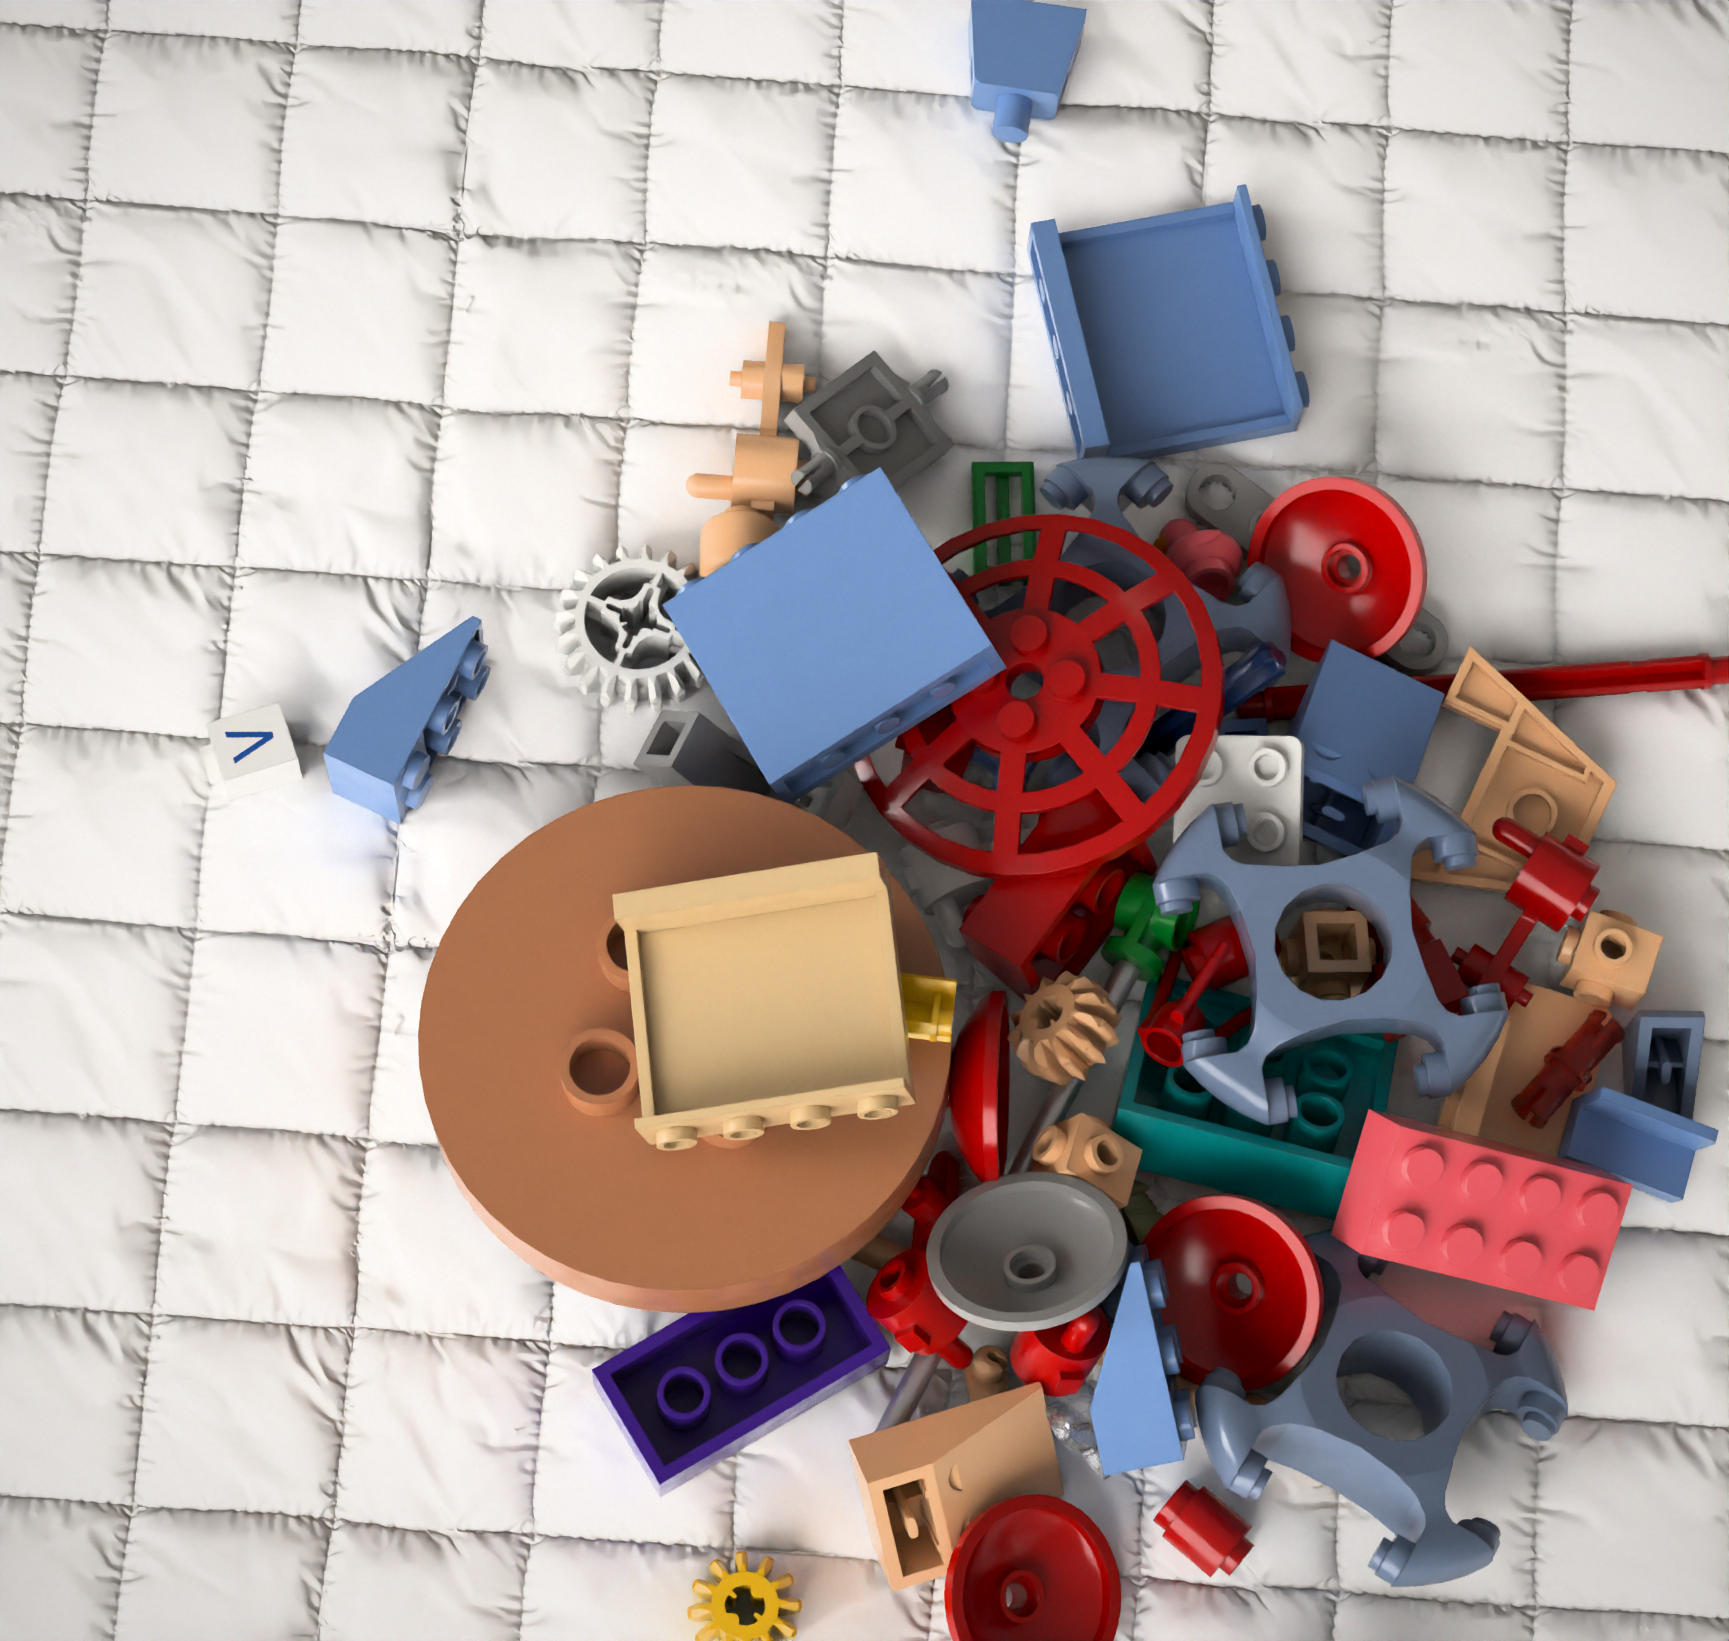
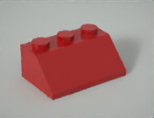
(1056, 923)

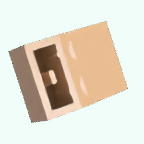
(944, 1469)

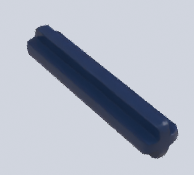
(1242, 681)

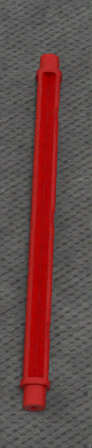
(1544, 682)

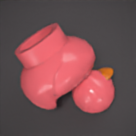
(1205, 556)

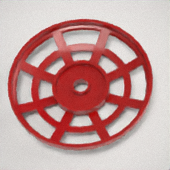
(1062, 709)

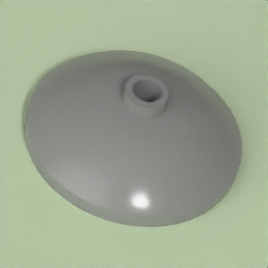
(1027, 1251)

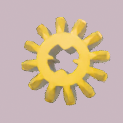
(761, 1594)

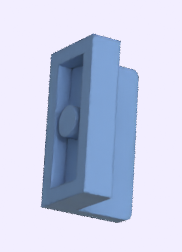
(1634, 1141)

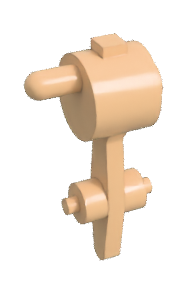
(764, 460)

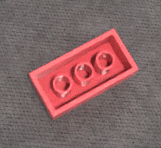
(1481, 1210)

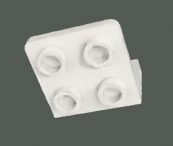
(1269, 782)

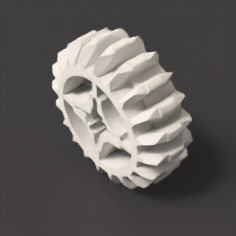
(595, 605)

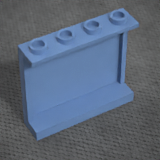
(1168, 331)
(833, 636)

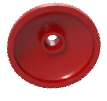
(1309, 541)
(982, 1087)
(1218, 1324)
(1052, 1562)

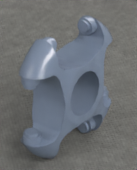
(1106, 489)
(1369, 882)
(1390, 1479)

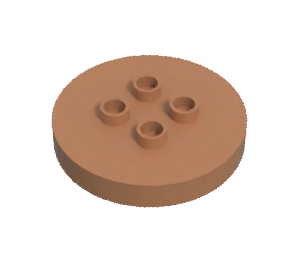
(540, 1078)

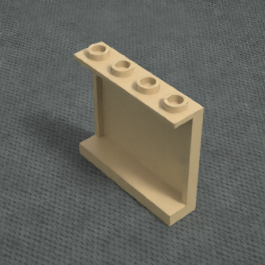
(766, 1001)

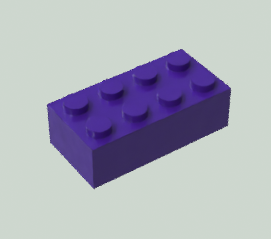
(737, 1375)

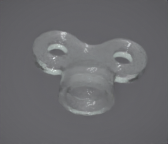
(1073, 1424)

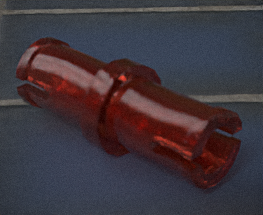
(1567, 1068)

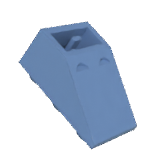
(404, 721)
(1357, 727)
(1136, 1402)

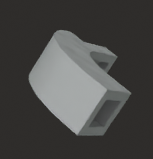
(696, 752)

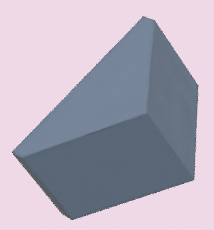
(1663, 1058)

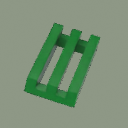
(1002, 472)

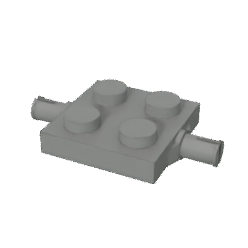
(867, 423)

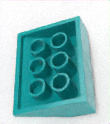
(1209, 1144)

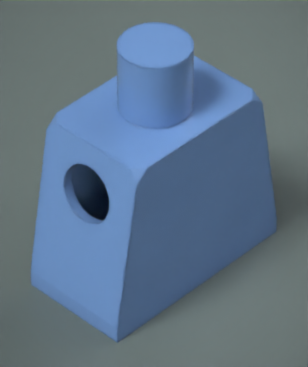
(1021, 61)

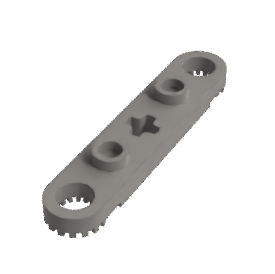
(1240, 521)

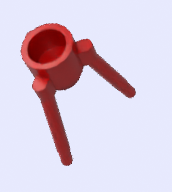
(1167, 1022)

